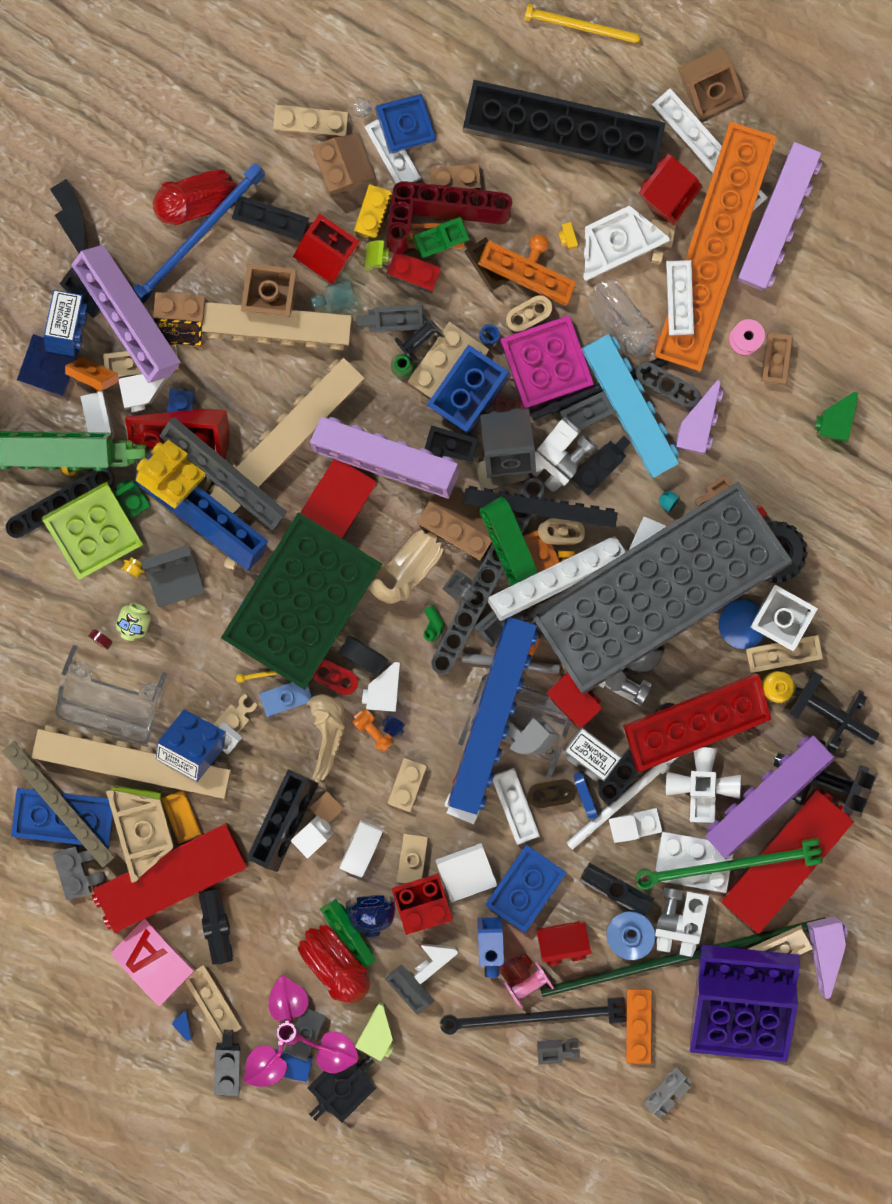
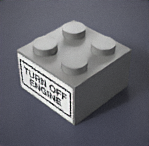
(592, 754)

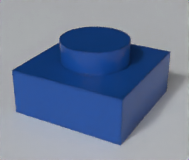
(180, 400)

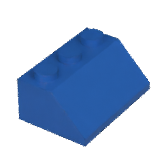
(469, 390)

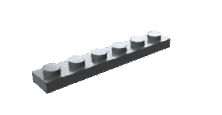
(224, 474)

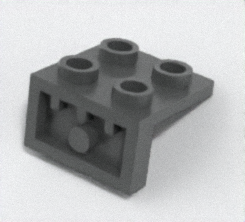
(173, 576)

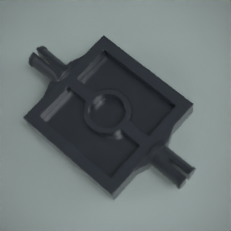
(342, 1091)

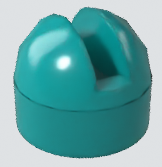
(668, 500)

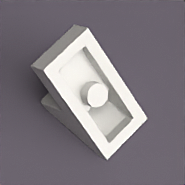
(635, 825)
(440, 956)

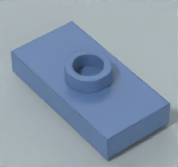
(284, 698)

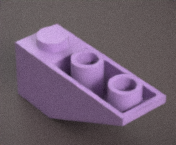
(695, 428)

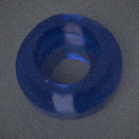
(393, 726)

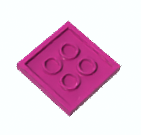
(546, 362)

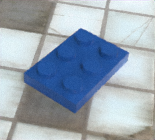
(525, 888)

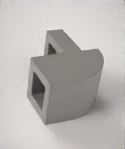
(533, 739)

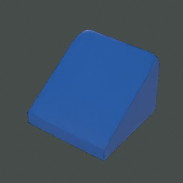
(183, 1025)

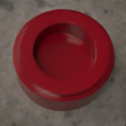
(100, 639)

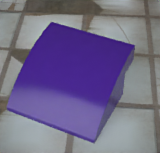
(744, 1003)

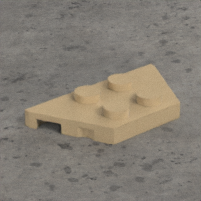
(141, 830)

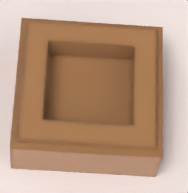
(326, 807)

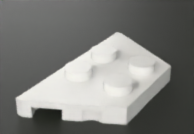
(619, 240)

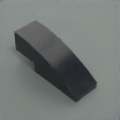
(71, 216)

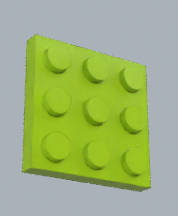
(92, 530)

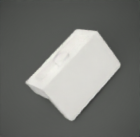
(97, 412)

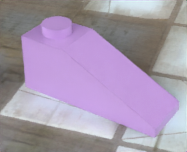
(828, 949)

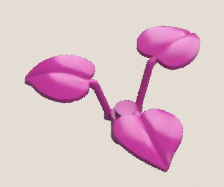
(289, 1001)

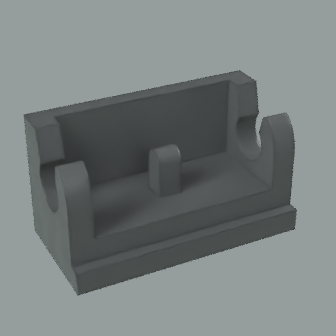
(491, 627)

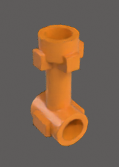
(363, 721)

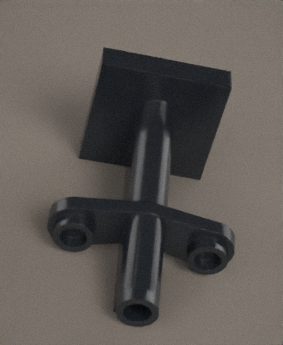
(844, 720)
(857, 790)

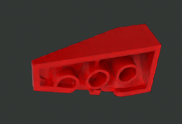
(207, 424)

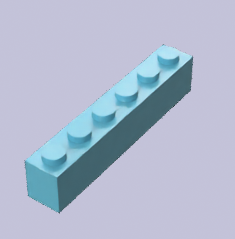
(630, 406)

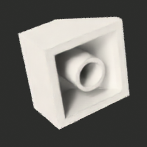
(783, 617)

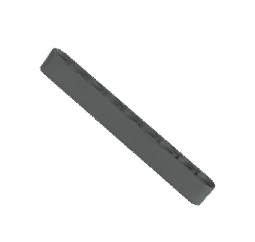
(486, 590)

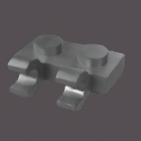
(73, 874)

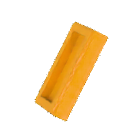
(181, 816)

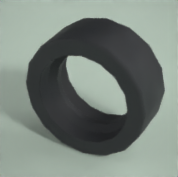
(363, 655)

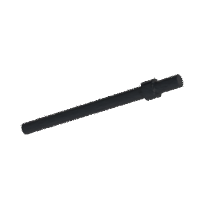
(554, 406)

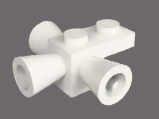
(703, 786)

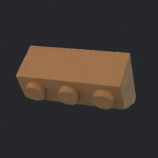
(456, 524)

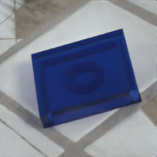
(45, 368)

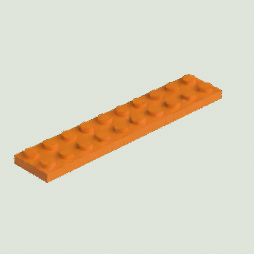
(719, 238)

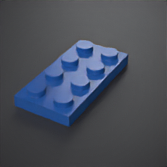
(38, 821)

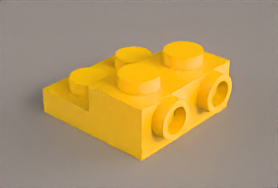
(169, 473)

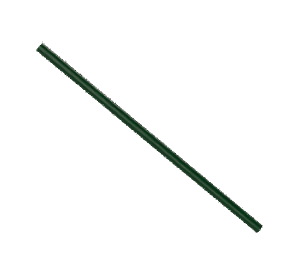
(662, 962)

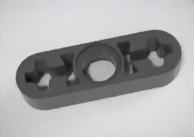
(685, 387)

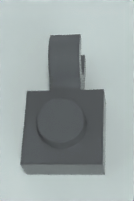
(554, 1051)

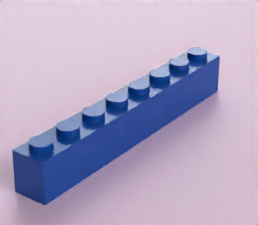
(492, 714)

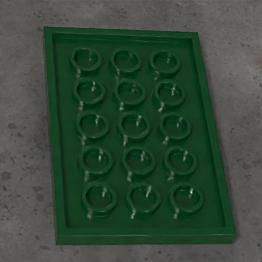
(301, 600)

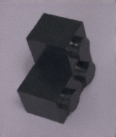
(451, 444)

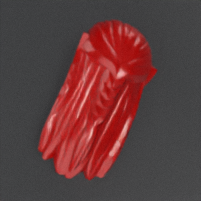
(192, 197)
(334, 965)

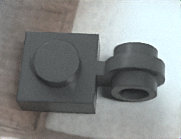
(460, 586)

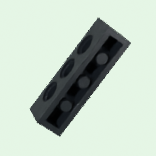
(282, 820)

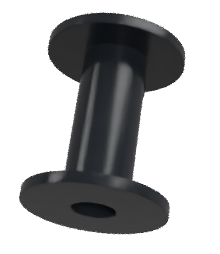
(419, 337)

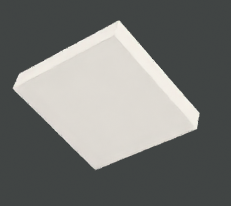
(466, 872)

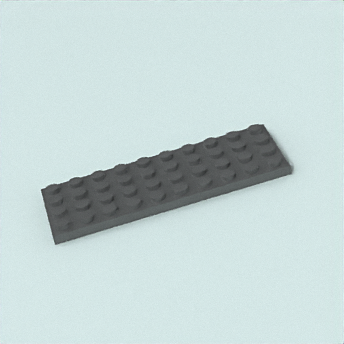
(660, 588)

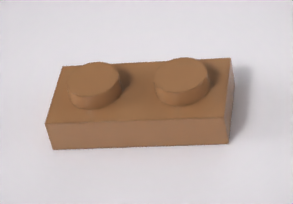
(457, 176)
(776, 358)

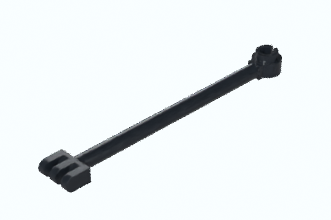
(609, 1010)

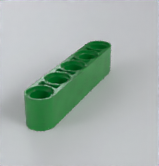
(508, 542)

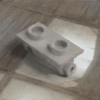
(660, 1100)

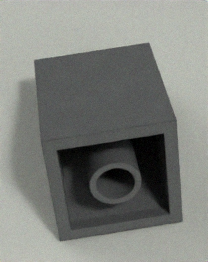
(508, 443)

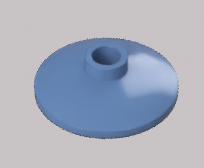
(626, 946)

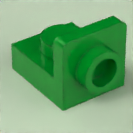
(131, 498)

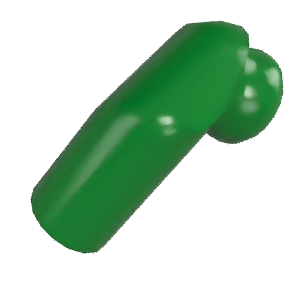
(434, 626)

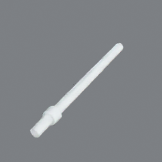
(615, 806)

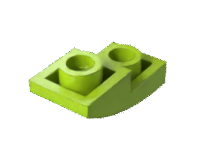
(375, 255)

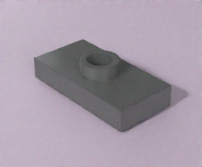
(409, 989)
(309, 1027)

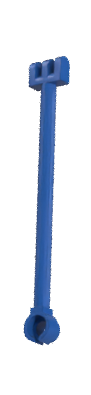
(253, 176)

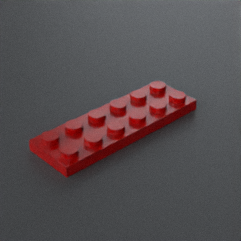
(697, 722)

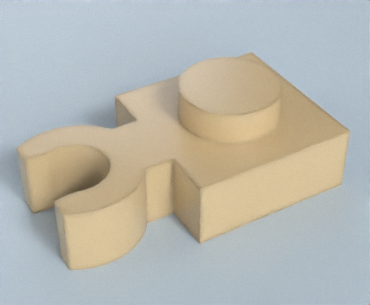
(235, 716)

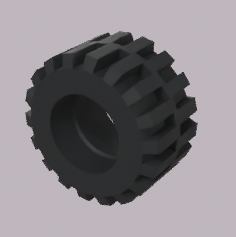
(797, 550)

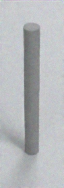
(533, 666)

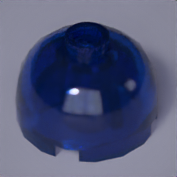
(371, 914)

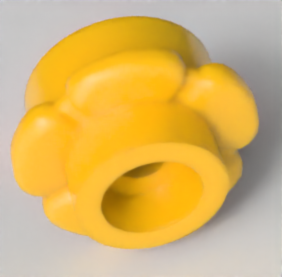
(133, 567)

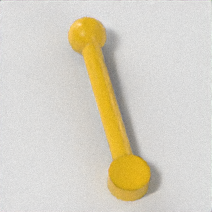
(240, 678)

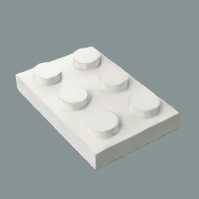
(686, 851)

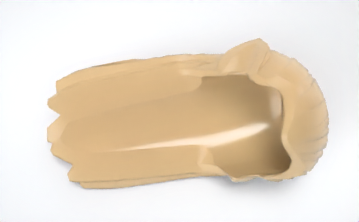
(407, 568)
(331, 723)

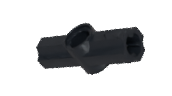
(629, 898)
(215, 926)

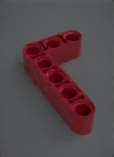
(440, 207)

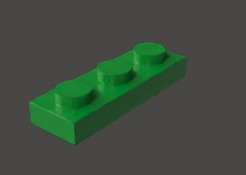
(337, 918)

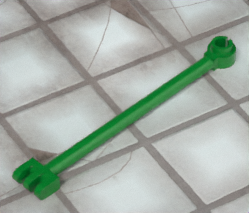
(806, 852)

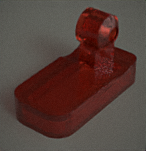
(516, 969)

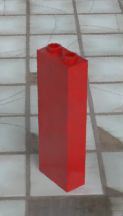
(339, 498)
(171, 879)
(767, 887)

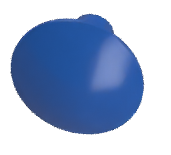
(736, 624)

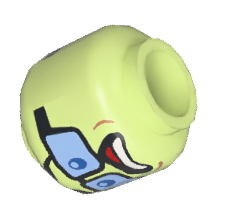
(133, 621)

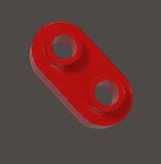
(335, 677)

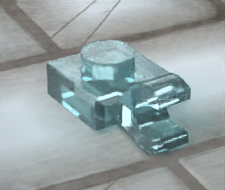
(337, 295)

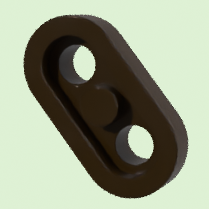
(551, 793)

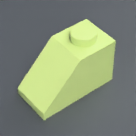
(377, 1035)

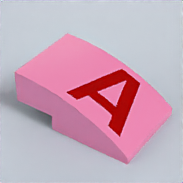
(152, 962)

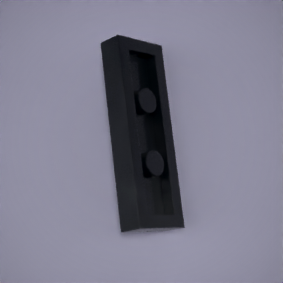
(270, 218)

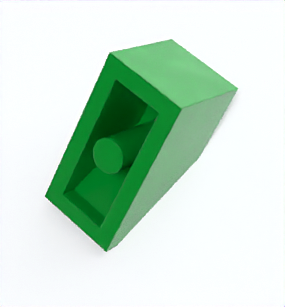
(837, 420)

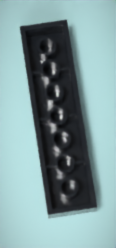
(563, 127)

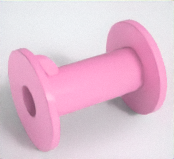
(753, 330)
(528, 986)

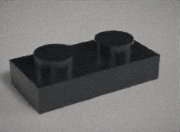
(73, 284)

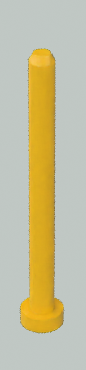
(580, 24)

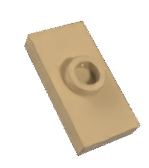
(412, 858)

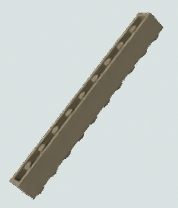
(58, 804)

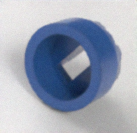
(492, 331)

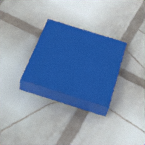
(405, 123)

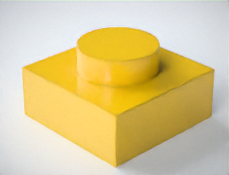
(567, 236)

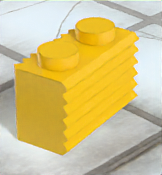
(372, 213)

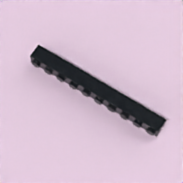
(543, 508)

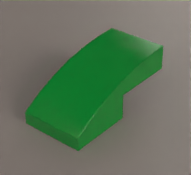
(440, 238)

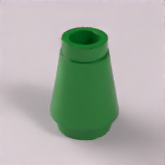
(402, 372)

